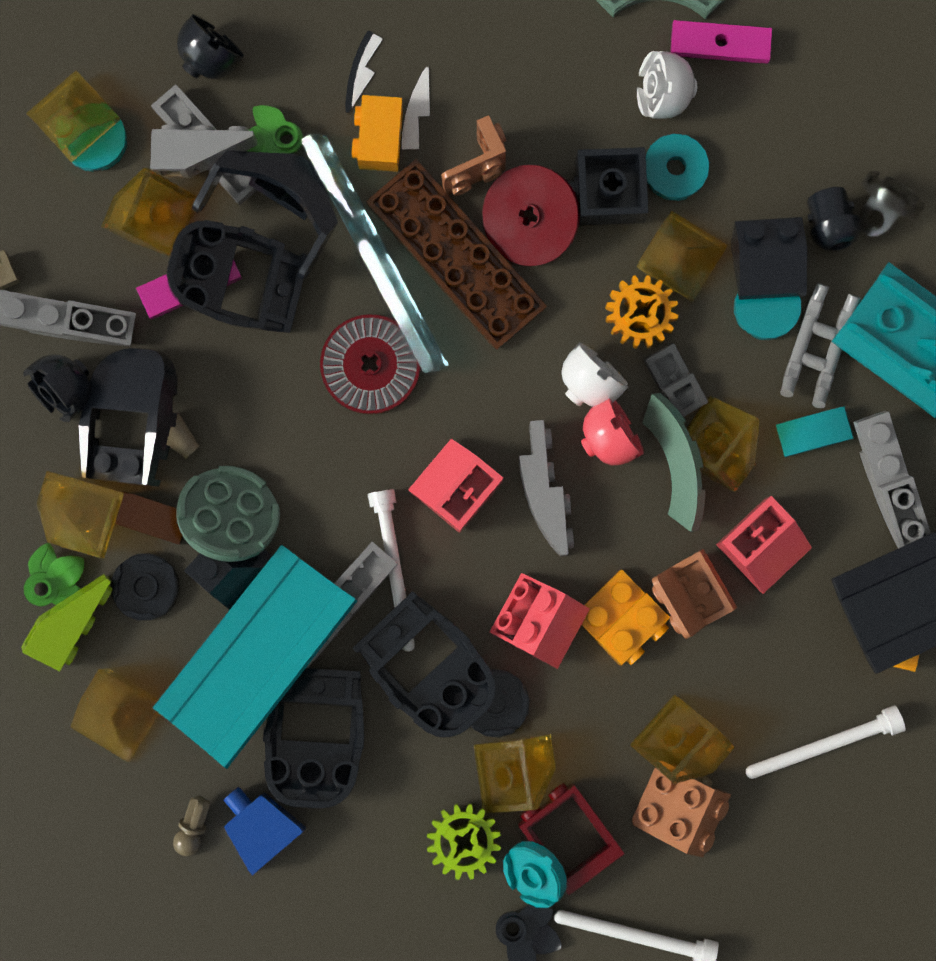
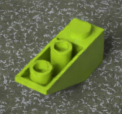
(59, 628)

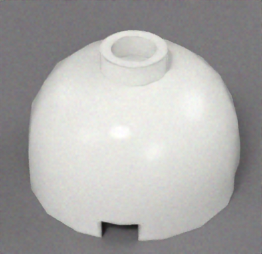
(666, 85)
(590, 378)

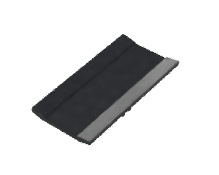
(892, 603)

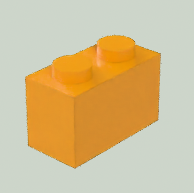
(379, 133)

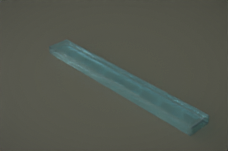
(374, 253)

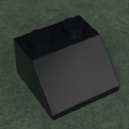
(770, 258)

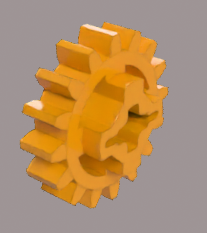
(650, 322)

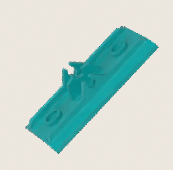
(896, 336)
(254, 655)

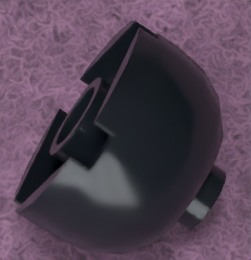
(206, 50)
(59, 384)

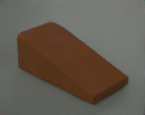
(149, 518)

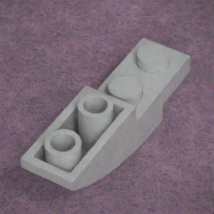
(66, 319)
(890, 480)
(545, 502)

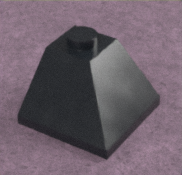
(226, 579)

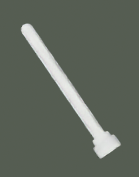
(383, 505)
(888, 722)
(699, 951)

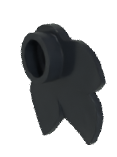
(533, 934)

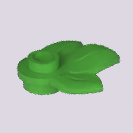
(271, 128)
(56, 573)

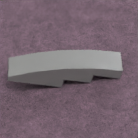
(361, 582)

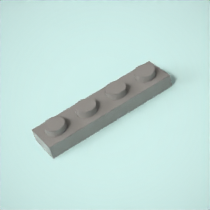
(179, 110)

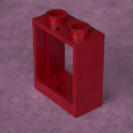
(594, 863)

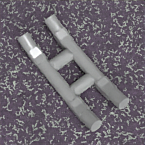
(801, 357)

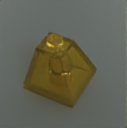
(73, 116)
(150, 211)
(681, 256)
(725, 442)
(78, 513)
(115, 713)
(682, 743)
(514, 772)

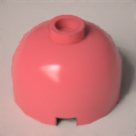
(610, 435)

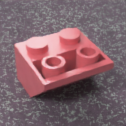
(456, 485)
(765, 544)
(539, 620)

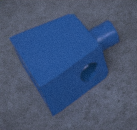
(259, 828)

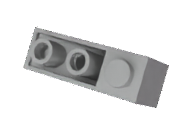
(190, 152)

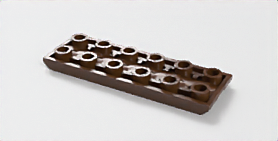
(456, 254)

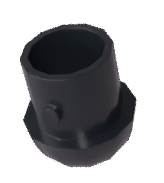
(833, 219)

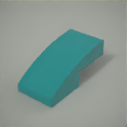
(814, 431)

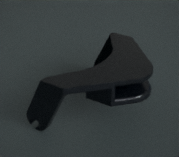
(286, 180)

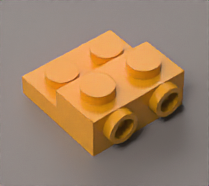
(624, 618)

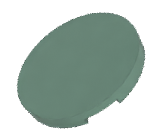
(227, 514)

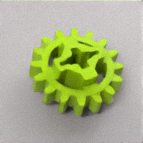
(477, 850)

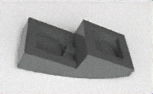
(675, 379)

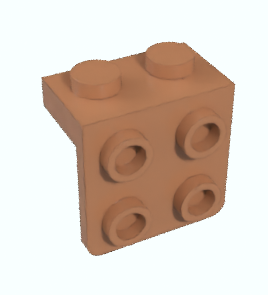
(484, 167)
(692, 594)
(681, 813)

